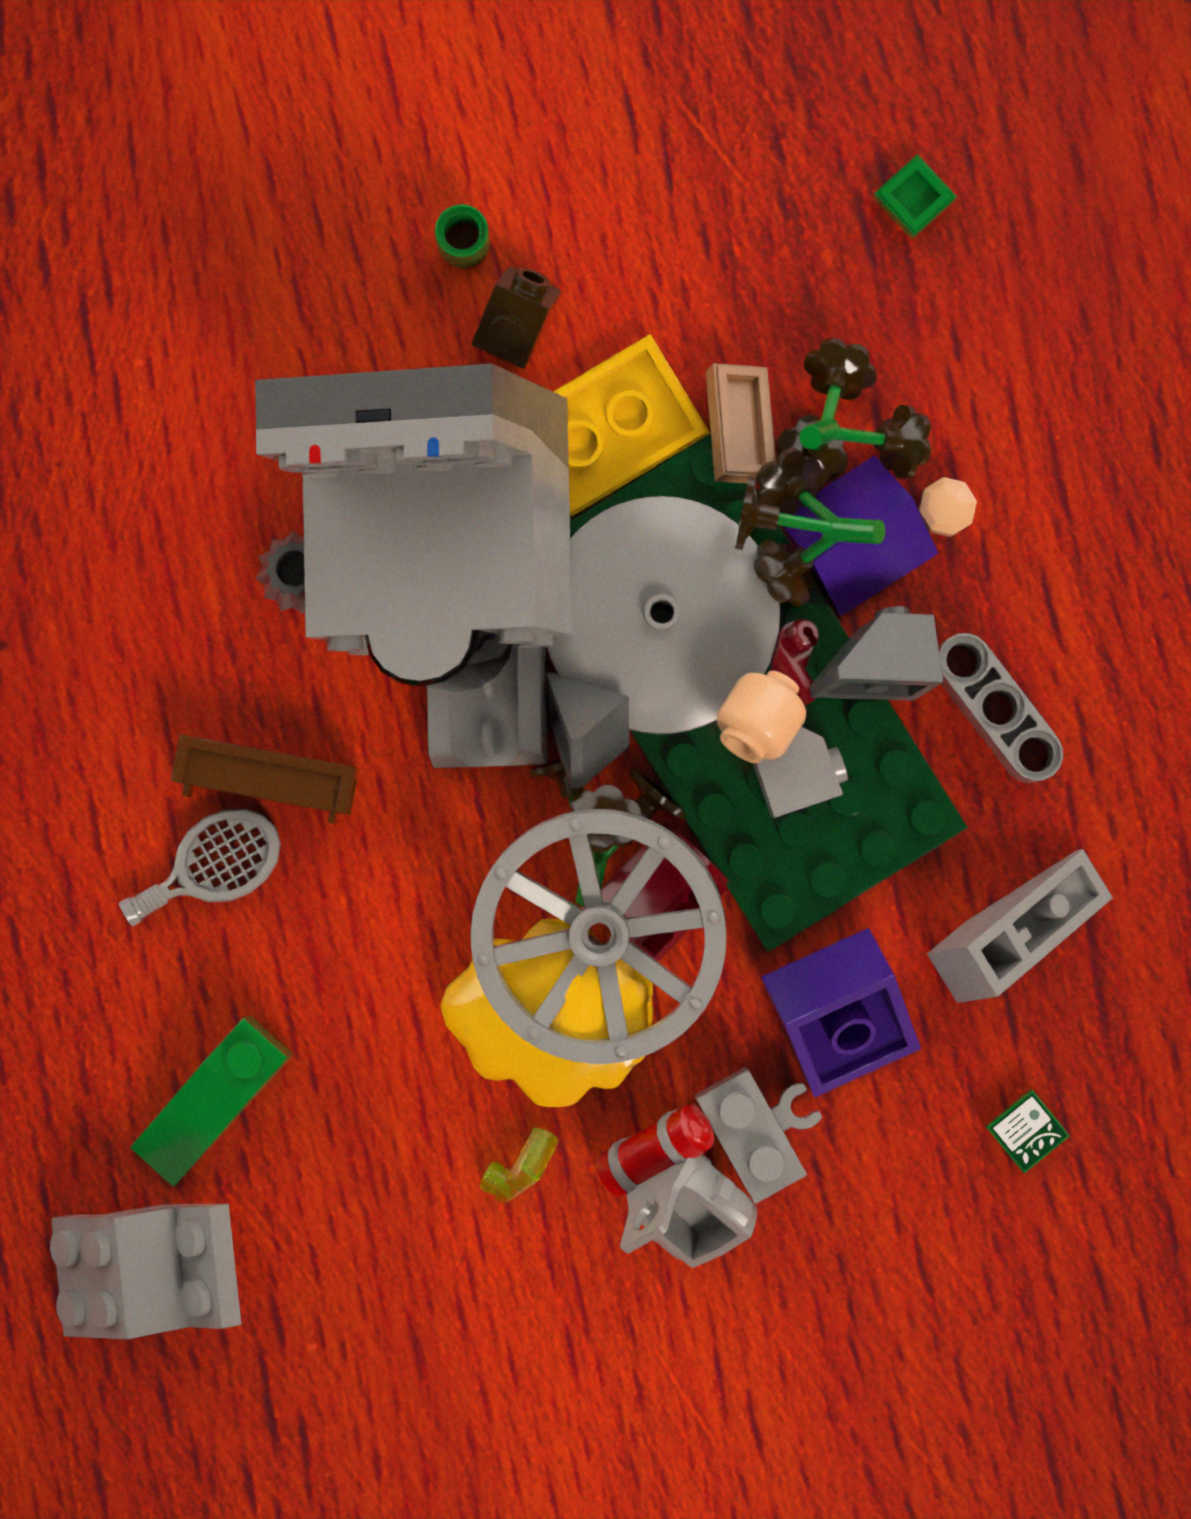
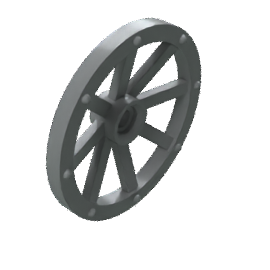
(586, 948)

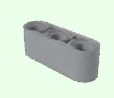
(1024, 720)

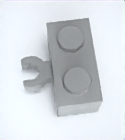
(754, 1131)

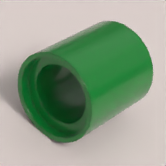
(462, 215)

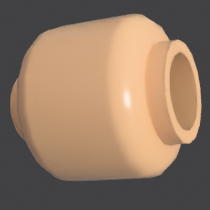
(761, 716)

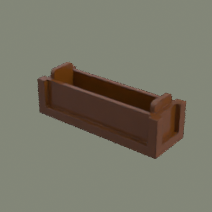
(264, 775)

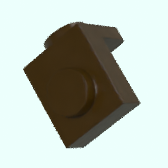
(516, 315)

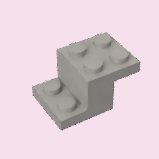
(145, 1271)

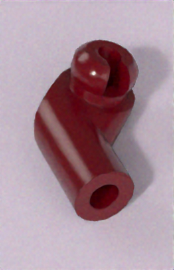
(793, 654)

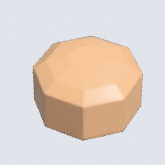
(947, 507)

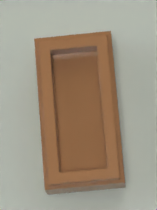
(739, 421)

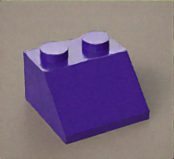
(841, 1012)

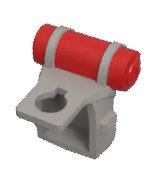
(676, 1190)

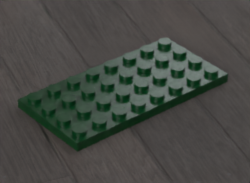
(823, 855)

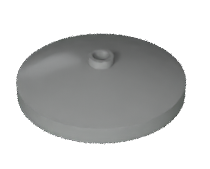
(719, 624)

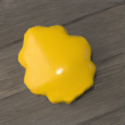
(503, 1055)

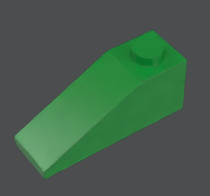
(211, 1099)

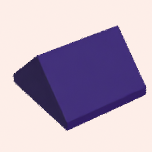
(858, 571)

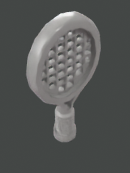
(158, 895)

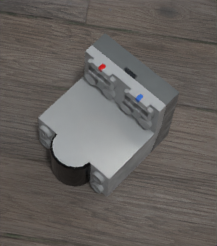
(428, 515)

